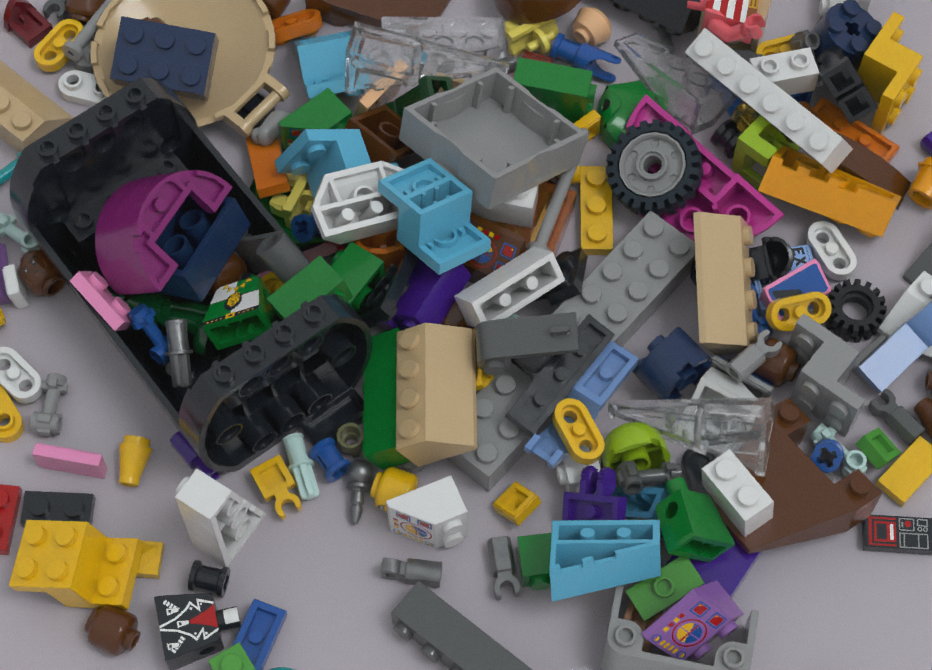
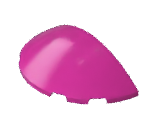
(720, 187)

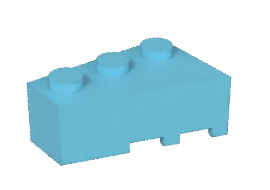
(602, 555)

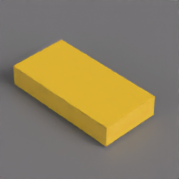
(908, 472)

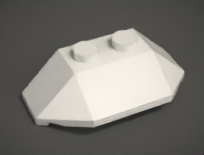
(351, 206)

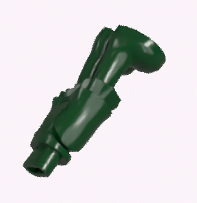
(171, 309)

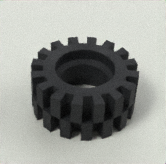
(858, 294)

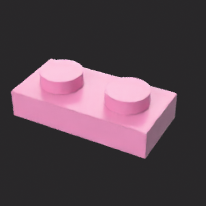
(95, 291)

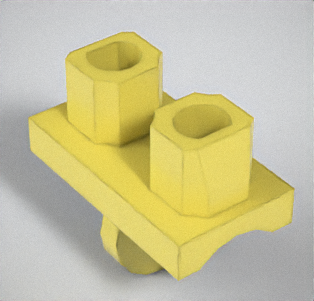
(530, 36)
(296, 203)

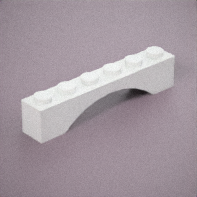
(769, 100)

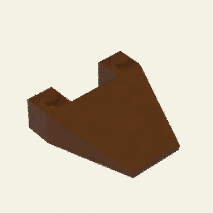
(803, 496)

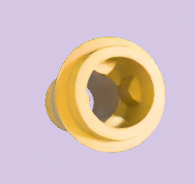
(133, 459)

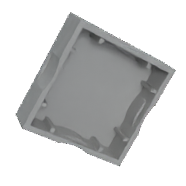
(492, 136)

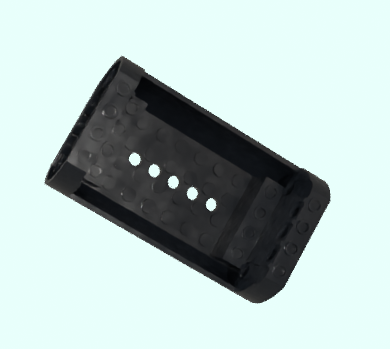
(235, 401)

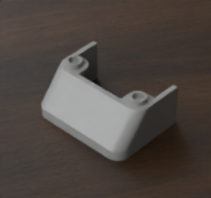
(625, 644)

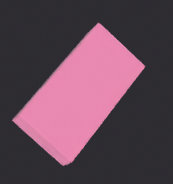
(69, 460)

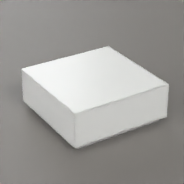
(15, 287)

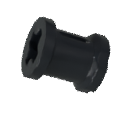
(208, 578)

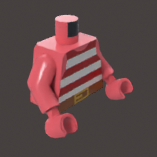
(730, 19)

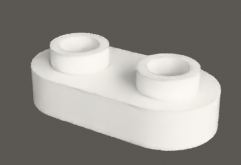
(84, 91)
(833, 252)
(19, 376)

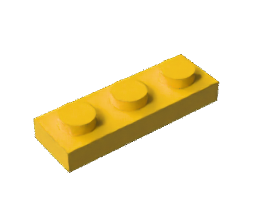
(595, 211)

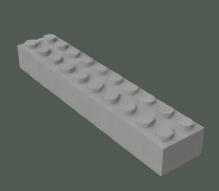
(618, 295)

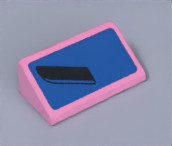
(801, 280)

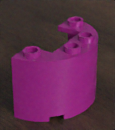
(136, 219)

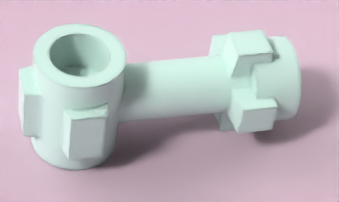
(8, 228)
(851, 461)

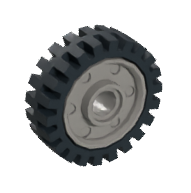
(647, 146)

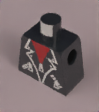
(192, 627)

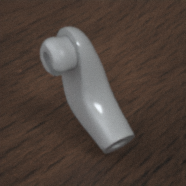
(269, 129)

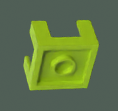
(758, 145)

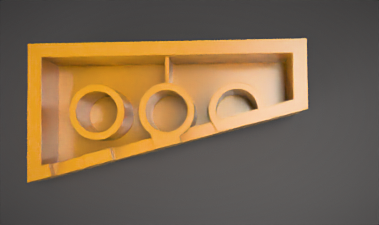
(835, 195)

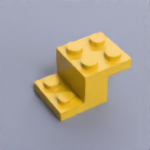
(890, 72)
(76, 564)

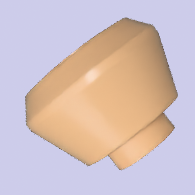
(591, 26)

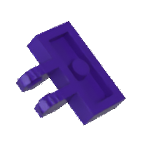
(591, 506)

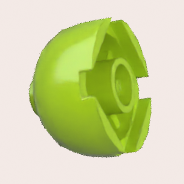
(635, 443)

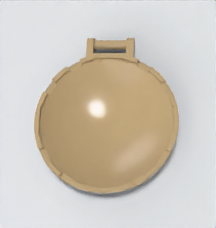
(241, 60)

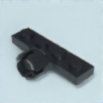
(555, 376)

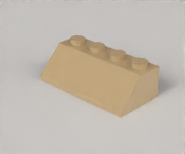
(25, 111)
(724, 282)
(435, 392)

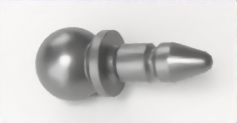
(359, 475)

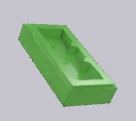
(661, 592)

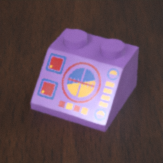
(695, 622)

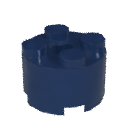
(849, 28)
(672, 365)

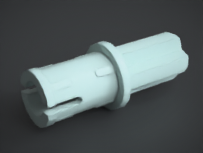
(301, 466)

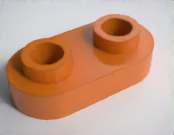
(297, 24)

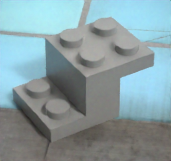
(825, 371)

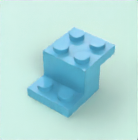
(323, 63)
(323, 152)
(434, 215)

